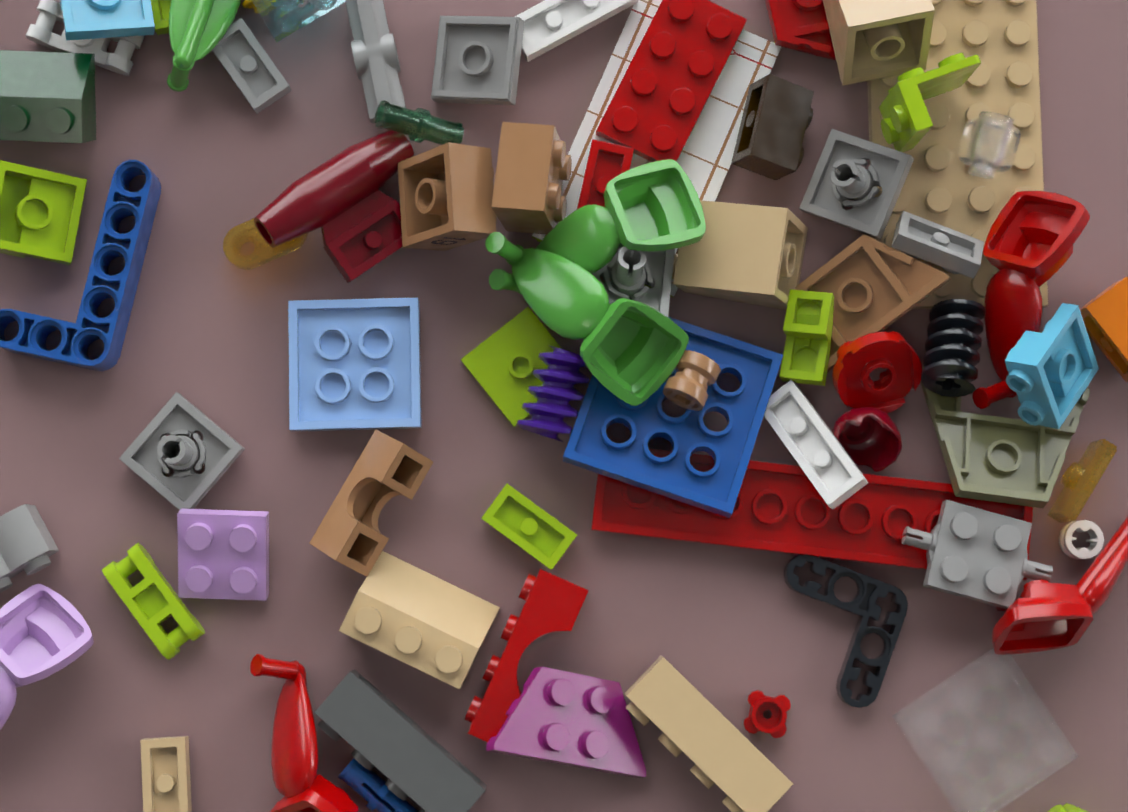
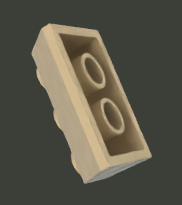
(419, 619)

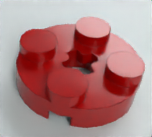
(870, 352)

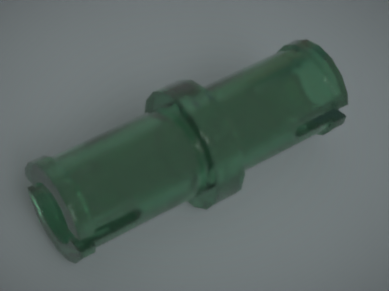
(418, 124)

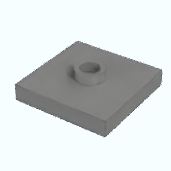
(477, 60)

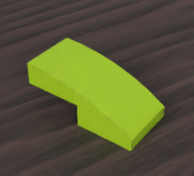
(808, 337)

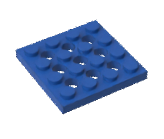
(674, 474)

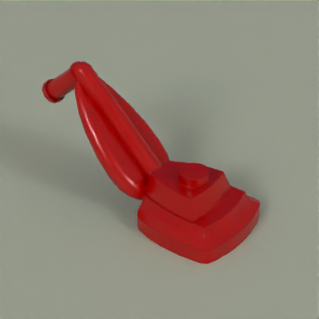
(1028, 247)
(1057, 613)
(295, 745)

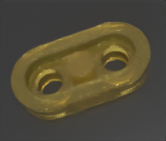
(262, 252)

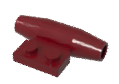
(344, 201)

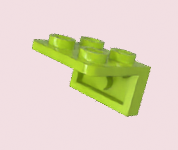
(903, 109)

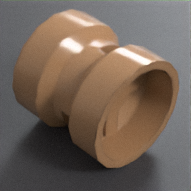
(691, 381)

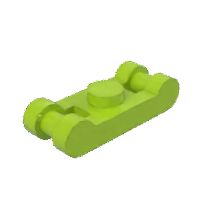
(153, 601)

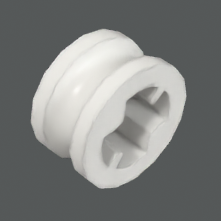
(1096, 539)

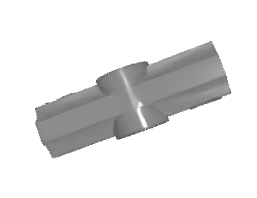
(374, 54)

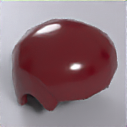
(868, 437)

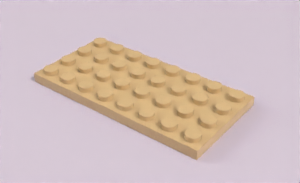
(1005, 83)

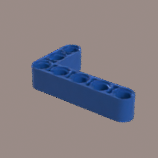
(99, 284)

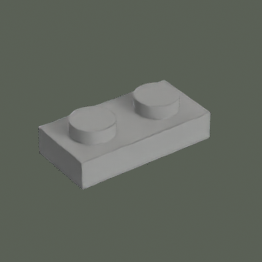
(250, 67)
(938, 245)

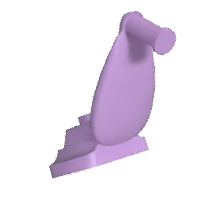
(37, 639)

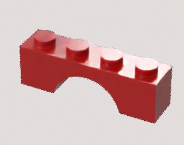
(549, 607)

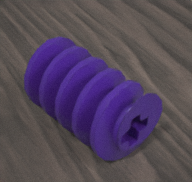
(554, 394)

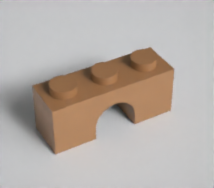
(351, 524)

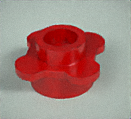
(776, 705)

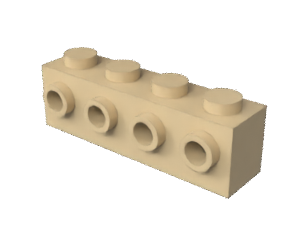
(707, 738)

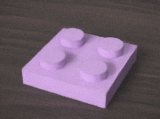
(223, 554)

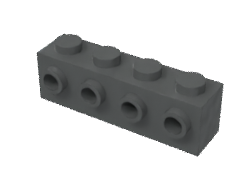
(397, 747)

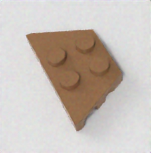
(871, 288)

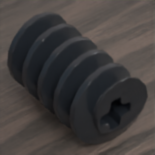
(953, 347)

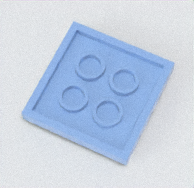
(354, 364)

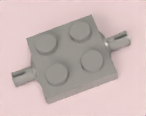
(977, 554)

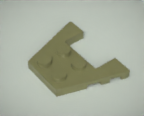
(1000, 455)

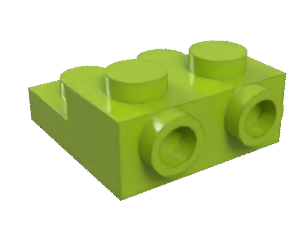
(39, 212)

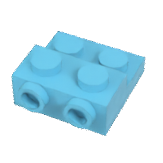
(106, 18)
(1052, 368)

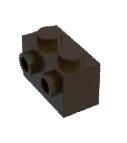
(773, 127)

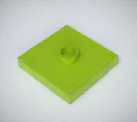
(507, 363)

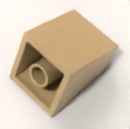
(879, 36)
(744, 256)

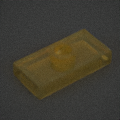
(1081, 480)

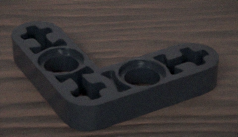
(862, 605)

